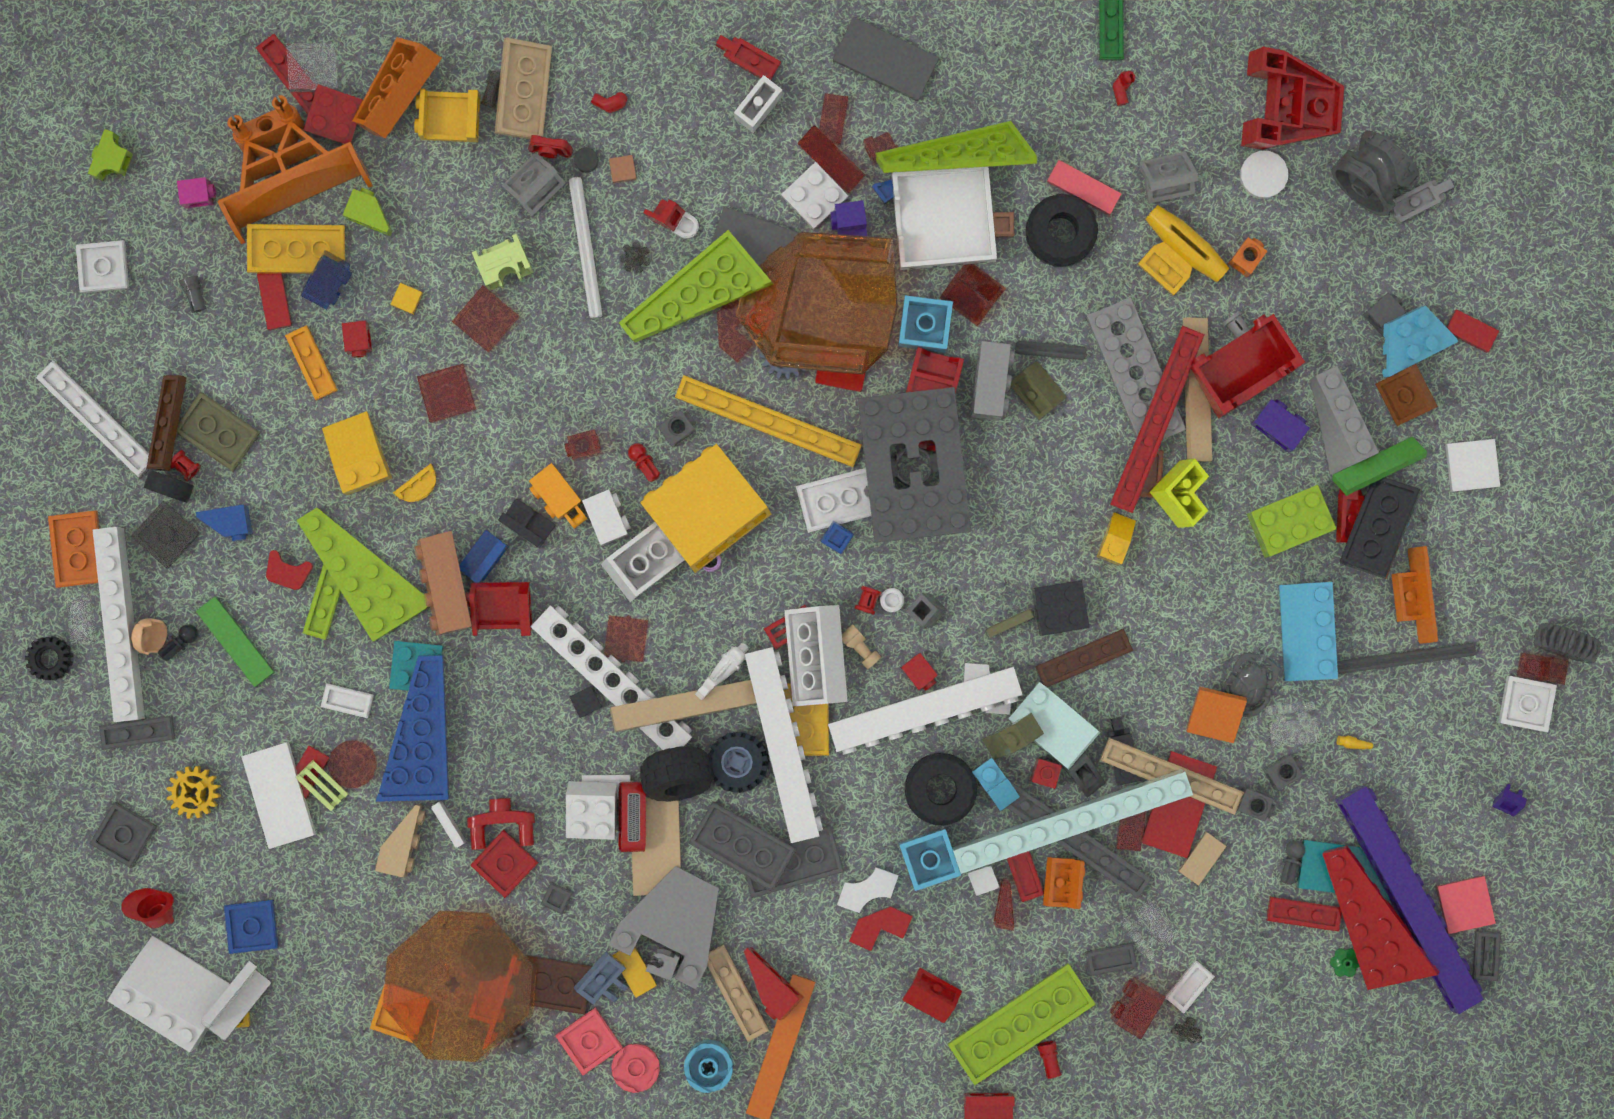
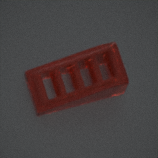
(1004, 909)

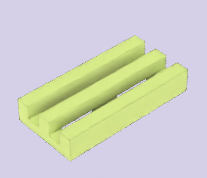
(336, 799)

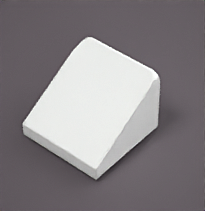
(983, 880)

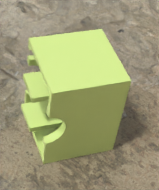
(502, 260)

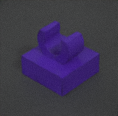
(1509, 801)

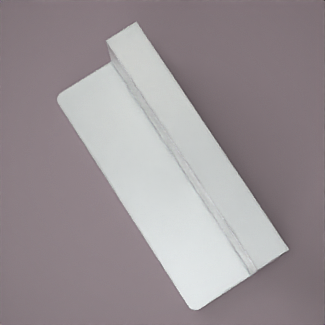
(235, 1001)

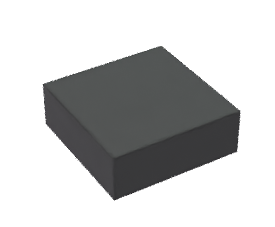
(556, 898)

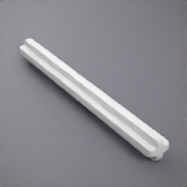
(585, 247)

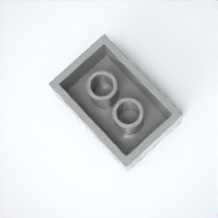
(992, 381)

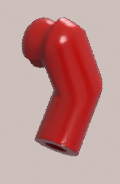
(1121, 85)
(610, 104)

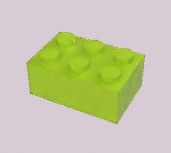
(1291, 521)

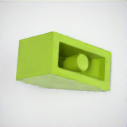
(366, 211)

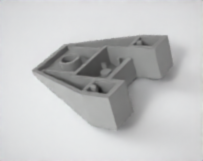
(677, 915)

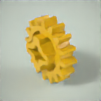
(187, 783)

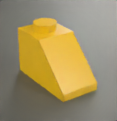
(1116, 539)

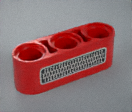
(631, 817)

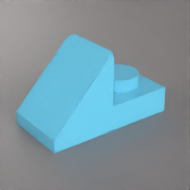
(995, 784)

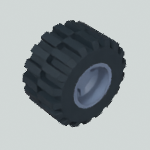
(738, 762)

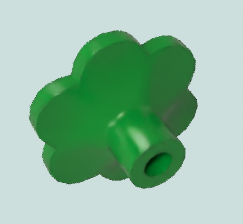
(1339, 961)

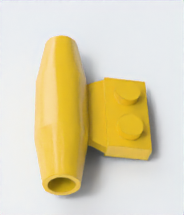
(1179, 252)

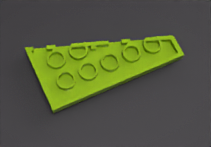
(980, 147)
(707, 282)
(369, 585)

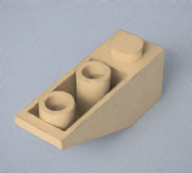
(397, 850)

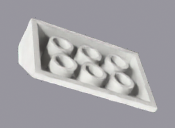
(168, 993)

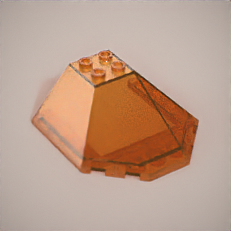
(827, 303)

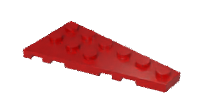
(1377, 933)

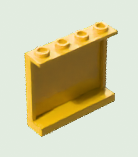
(705, 507)

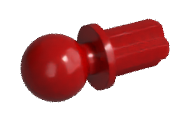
(637, 453)

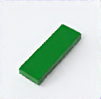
(1111, 30)

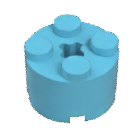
(712, 1079)

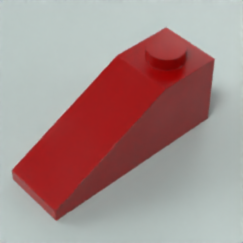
(773, 989)

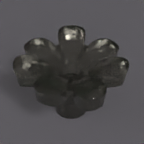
(637, 260)
(1187, 1031)

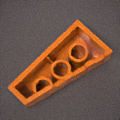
(395, 86)

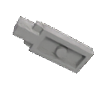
(1419, 199)

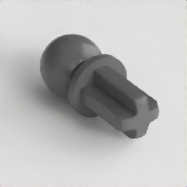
(1295, 851)
(520, 1043)

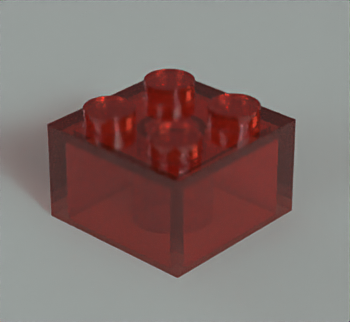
(1136, 1007)

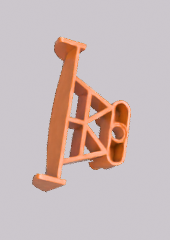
(292, 184)

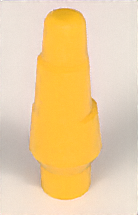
(1353, 743)

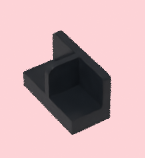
(527, 523)

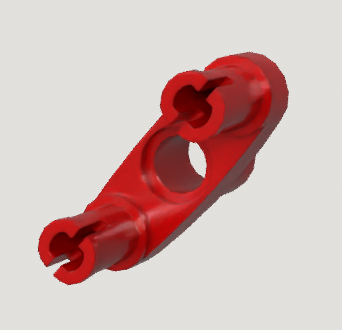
(500, 813)

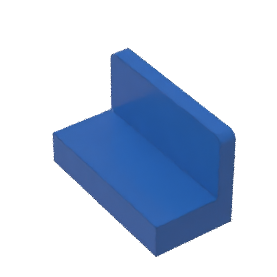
(483, 557)

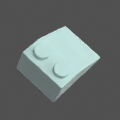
(1064, 730)

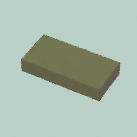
(1009, 623)

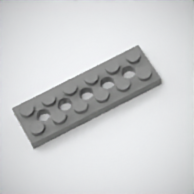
(1119, 366)

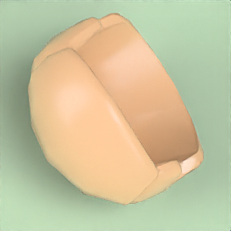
(149, 635)

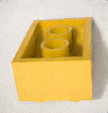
(356, 453)

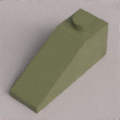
(1013, 737)

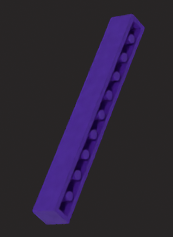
(1409, 898)

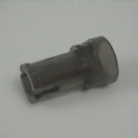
(492, 89)

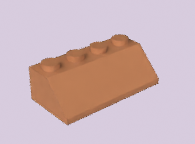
(443, 583)

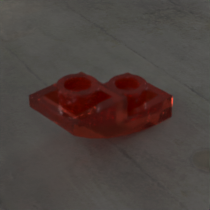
(1131, 832)

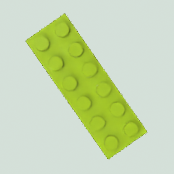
(1021, 1024)

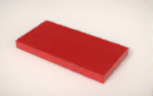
(1175, 823)

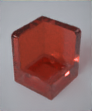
(878, 144)

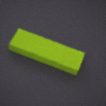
(322, 606)

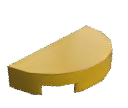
(419, 486)

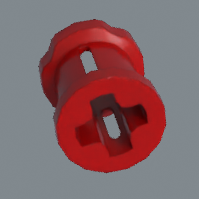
(184, 465)
(868, 600)

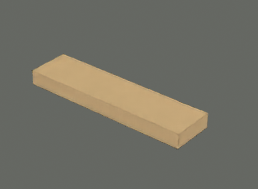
(736, 993)

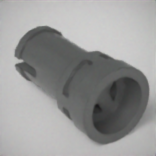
(192, 290)

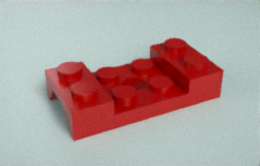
(933, 372)

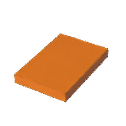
(74, 548)

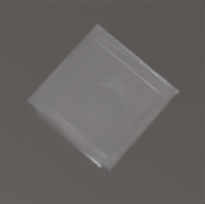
(310, 66)

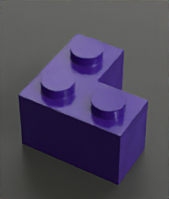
(849, 218)

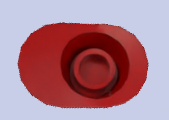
(149, 906)

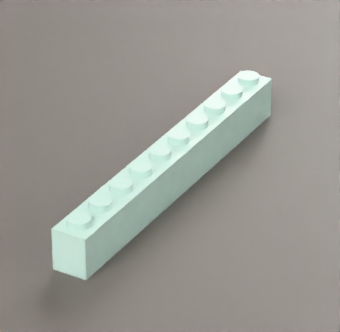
(1072, 821)

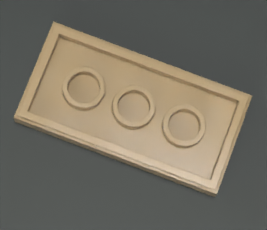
(523, 88)
(661, 848)

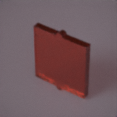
(626, 638)

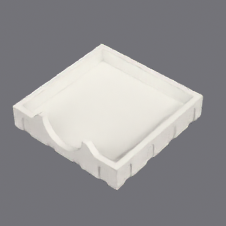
(944, 217)

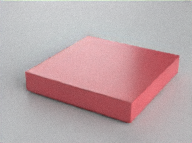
(1465, 904)
(589, 1041)

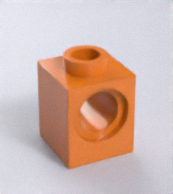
(1244, 266)

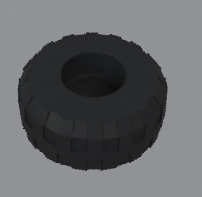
(1068, 208)
(676, 773)
(964, 794)

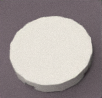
(1263, 174)

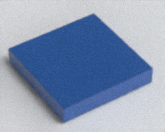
(251, 926)

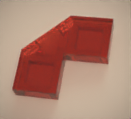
(729, 338)

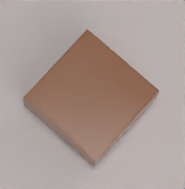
(622, 169)
(1003, 224)

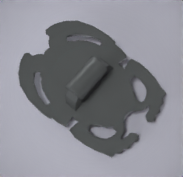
(1252, 682)

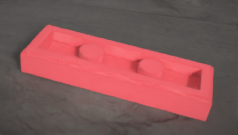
(1084, 187)

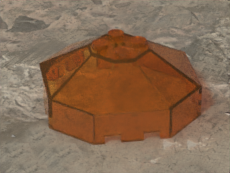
(492, 994)

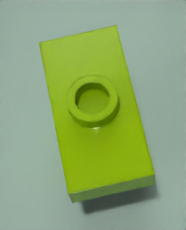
(109, 157)

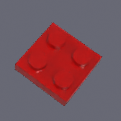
(332, 114)

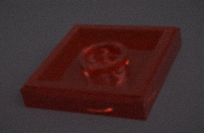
(485, 319)
(446, 393)

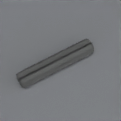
(1050, 350)

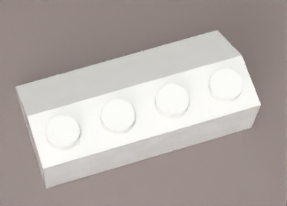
(816, 655)

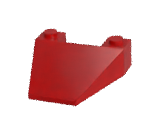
(1299, 101)

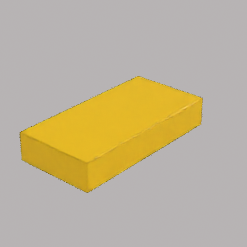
(635, 972)

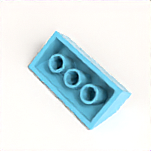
(1308, 631)

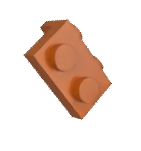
(1064, 882)

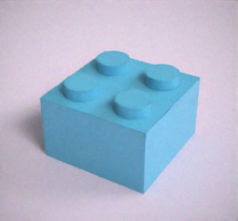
(925, 324)
(929, 859)

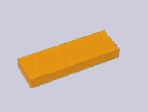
(311, 362)

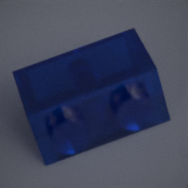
(326, 279)

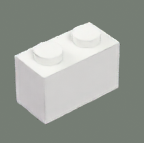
(758, 104)
(606, 517)

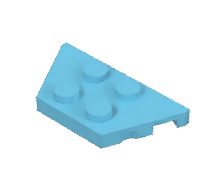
(1413, 339)

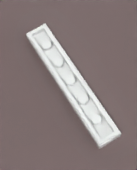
(95, 418)

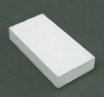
(347, 700)
(448, 824)
(1189, 986)

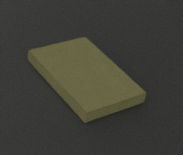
(217, 431)

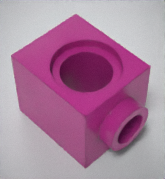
(196, 192)

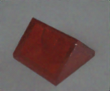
(973, 293)

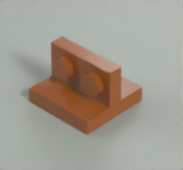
(1406, 395)

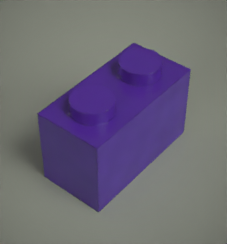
(1280, 425)

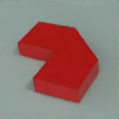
(887, 919)

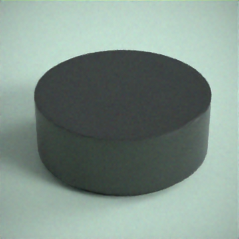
(586, 159)

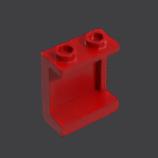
(500, 606)

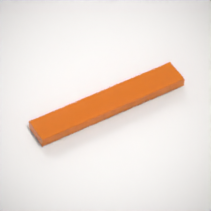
(779, 1053)

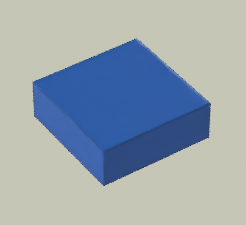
(837, 537)

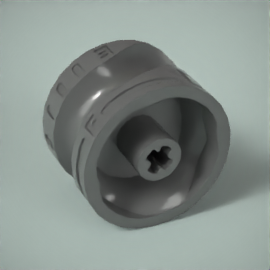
(1375, 173)

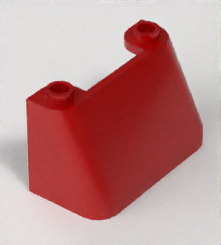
(1246, 365)

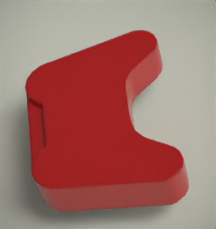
(549, 147)
(286, 574)

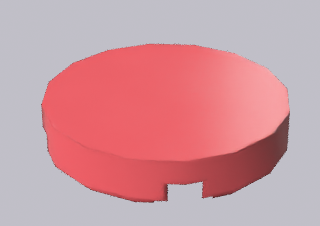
(639, 1060)

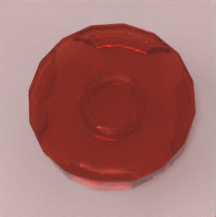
(352, 764)

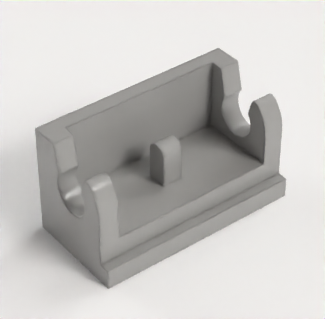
(665, 965)

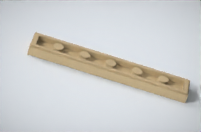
(1196, 404)
(682, 706)
(1151, 767)

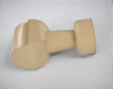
(854, 639)

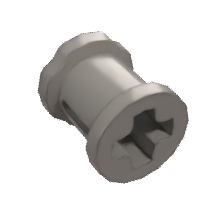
(1236, 324)

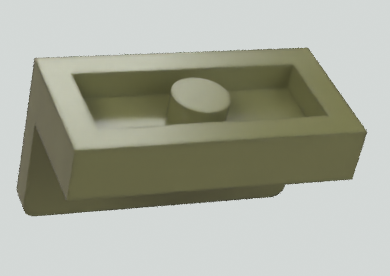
(1037, 390)

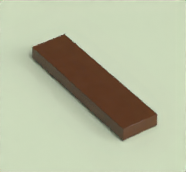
(166, 423)
(1084, 658)

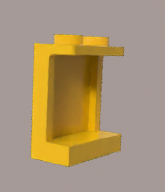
(448, 116)

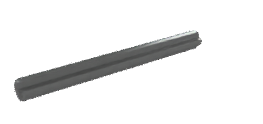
(1406, 658)

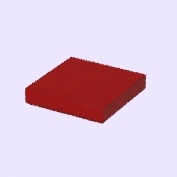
(504, 863)

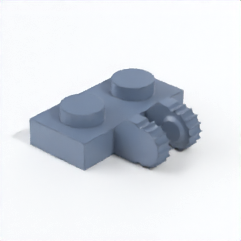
(600, 978)

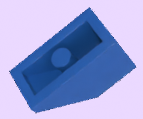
(228, 521)

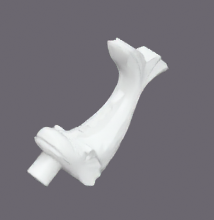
(727, 665)

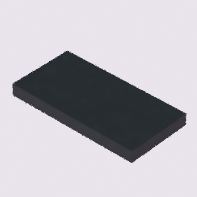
(1380, 527)

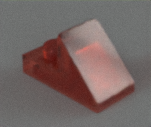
(1542, 668)

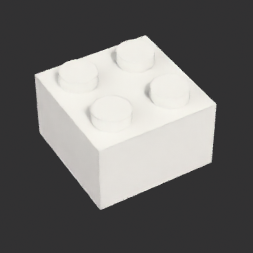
(591, 810)

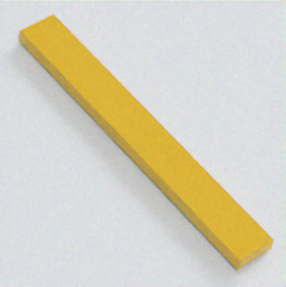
(768, 421)

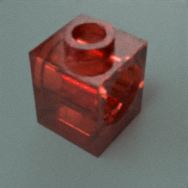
(594, 446)

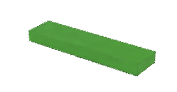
(1379, 466)
(235, 641)

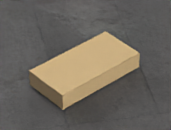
(1202, 858)

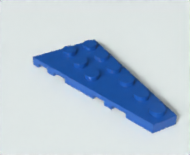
(419, 750)

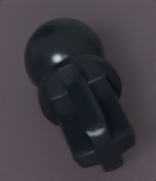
(186, 634)

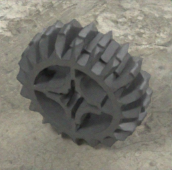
(1567, 643)

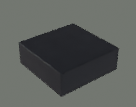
(585, 702)

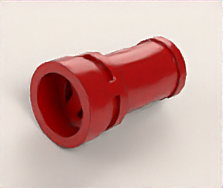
(1048, 1053)

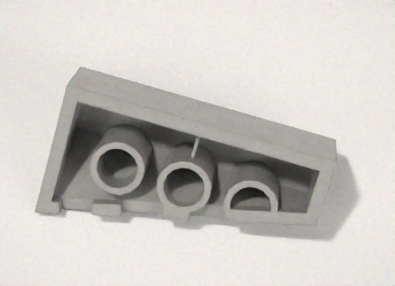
(1340, 421)

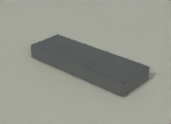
(137, 732)

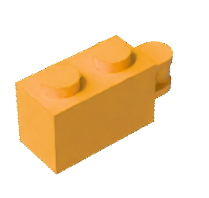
(557, 494)

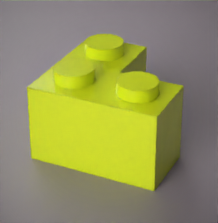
(1177, 494)

